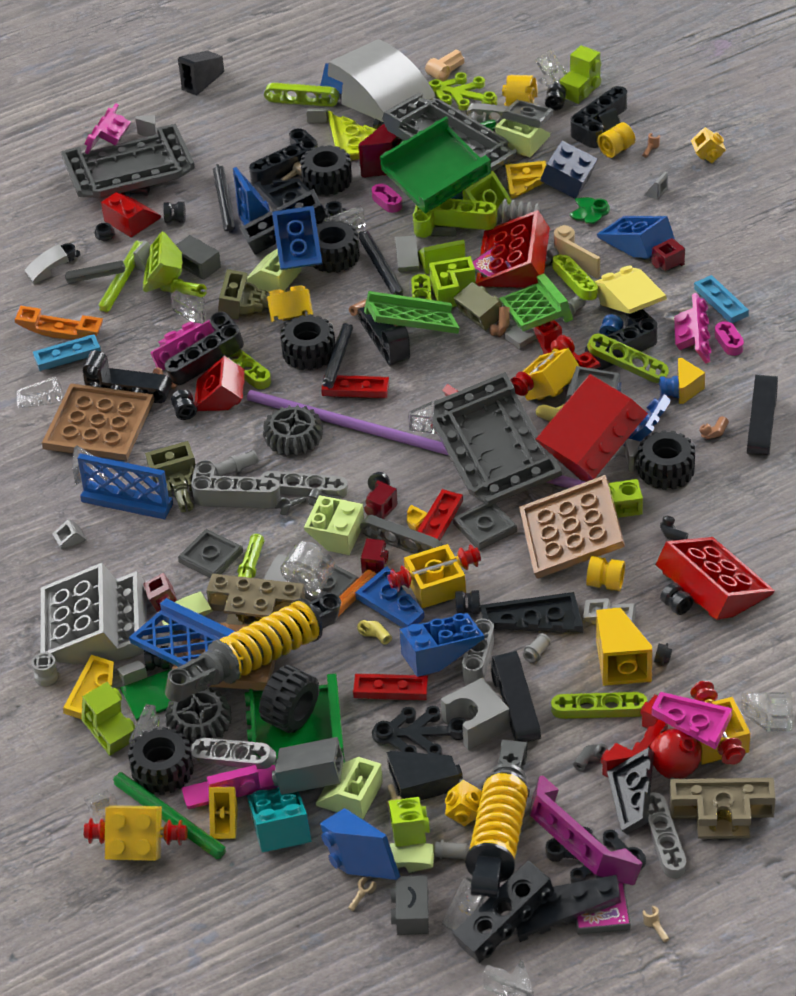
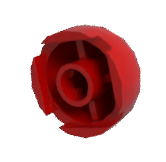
(676, 754)

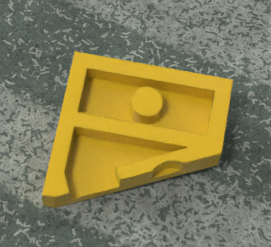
(524, 177)

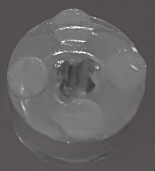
(308, 566)

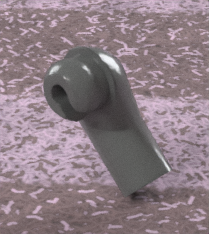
(589, 754)

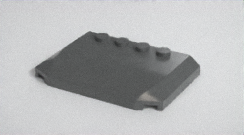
(419, 113)
(129, 164)
(492, 441)

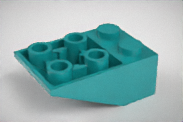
(278, 819)

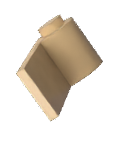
(565, 244)

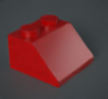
(127, 214)
(220, 386)

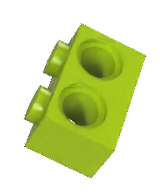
(627, 498)
(408, 821)

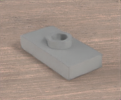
(520, 338)

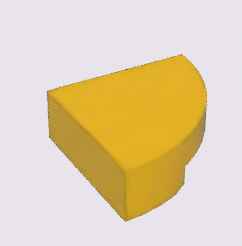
(415, 517)

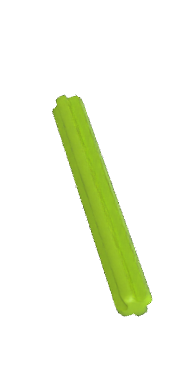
(119, 280)

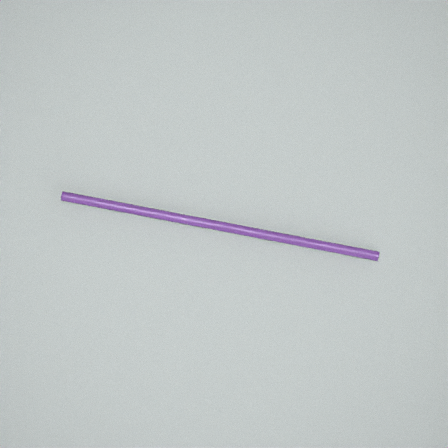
(378, 430)

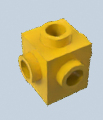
(708, 145)
(463, 803)

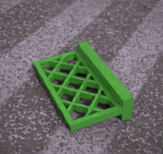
(533, 302)
(411, 312)

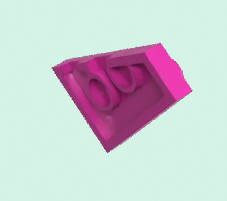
(694, 717)

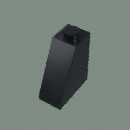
(199, 70)
(422, 774)

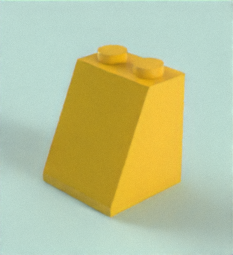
(621, 649)

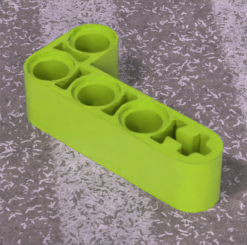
(455, 214)

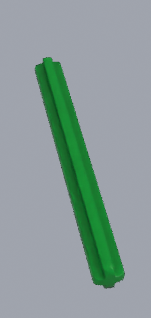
(146, 798)

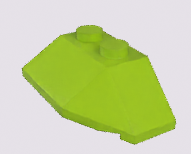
(162, 264)

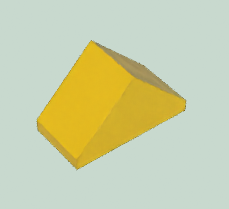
(690, 380)
(223, 812)

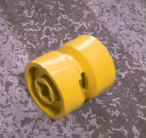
(616, 139)
(605, 573)

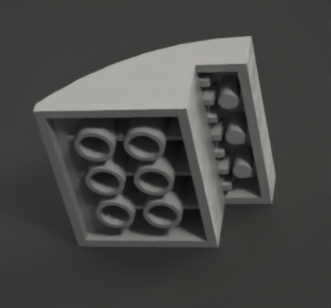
(377, 78)
(92, 615)

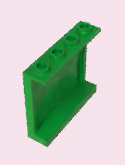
(434, 165)
(321, 725)

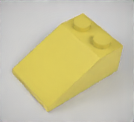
(628, 290)

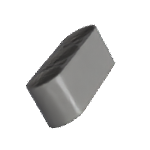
(477, 659)

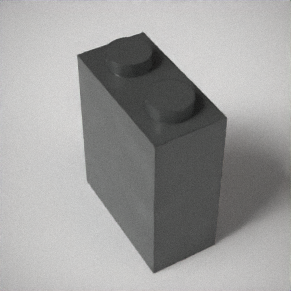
(308, 766)

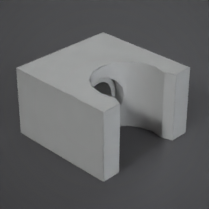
(481, 705)

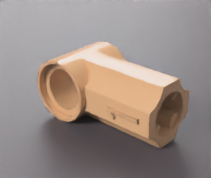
(442, 68)

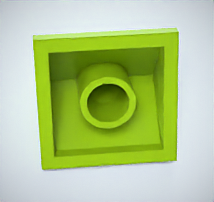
(487, 190)
(441, 253)

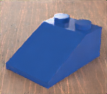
(249, 201)
(637, 234)
(297, 238)
(358, 847)

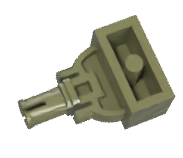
(240, 296)
(179, 468)

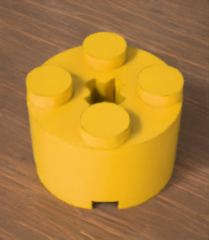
(520, 88)
(289, 304)

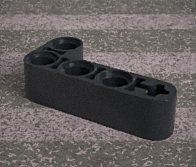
(585, 124)
(282, 161)
(639, 333)
(389, 339)
(206, 352)
(98, 374)
(762, 414)
(510, 678)

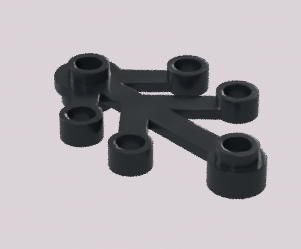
(389, 732)
(561, 852)

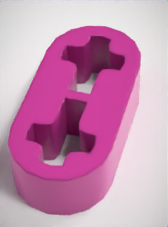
(386, 198)
(727, 333)

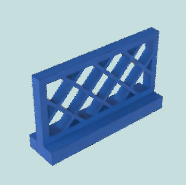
(121, 496)
(178, 619)

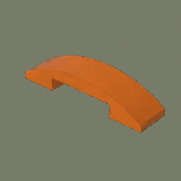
(55, 327)

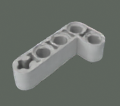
(232, 491)

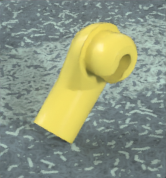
(547, 412)
(374, 629)

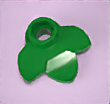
(590, 209)

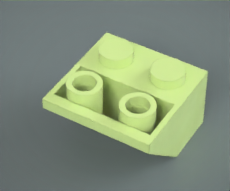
(522, 137)
(269, 276)
(335, 523)
(356, 789)

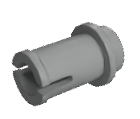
(574, 304)
(533, 652)
(450, 850)

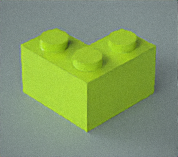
(583, 74)
(451, 277)
(104, 718)

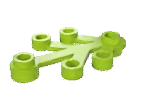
(461, 91)

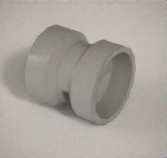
(44, 669)

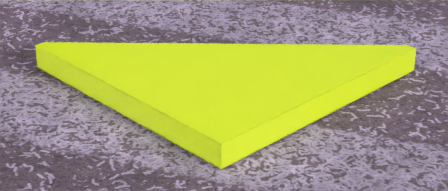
(348, 134)

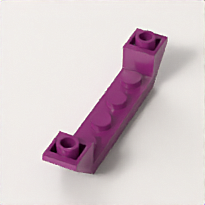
(579, 840)

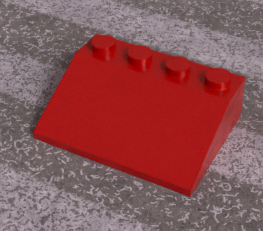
(523, 245)
(591, 427)
(712, 576)

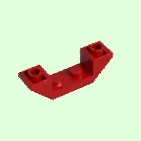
(549, 332)
(619, 753)

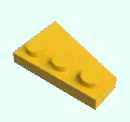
(94, 674)

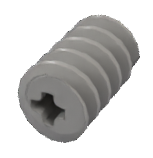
(510, 212)

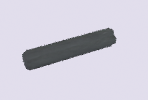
(95, 272)

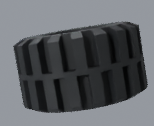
(326, 170)
(338, 246)
(307, 342)
(666, 459)
(289, 698)
(157, 746)

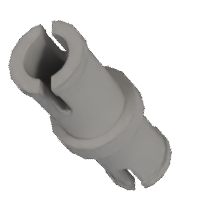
(236, 463)

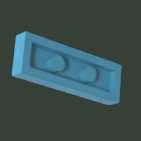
(721, 299)
(65, 352)

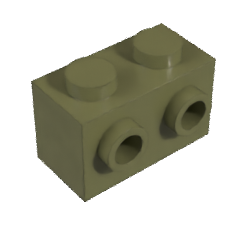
(478, 305)

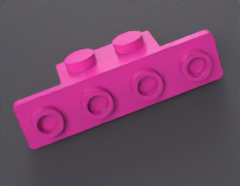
(110, 128)
(692, 328)
(178, 341)
(244, 780)

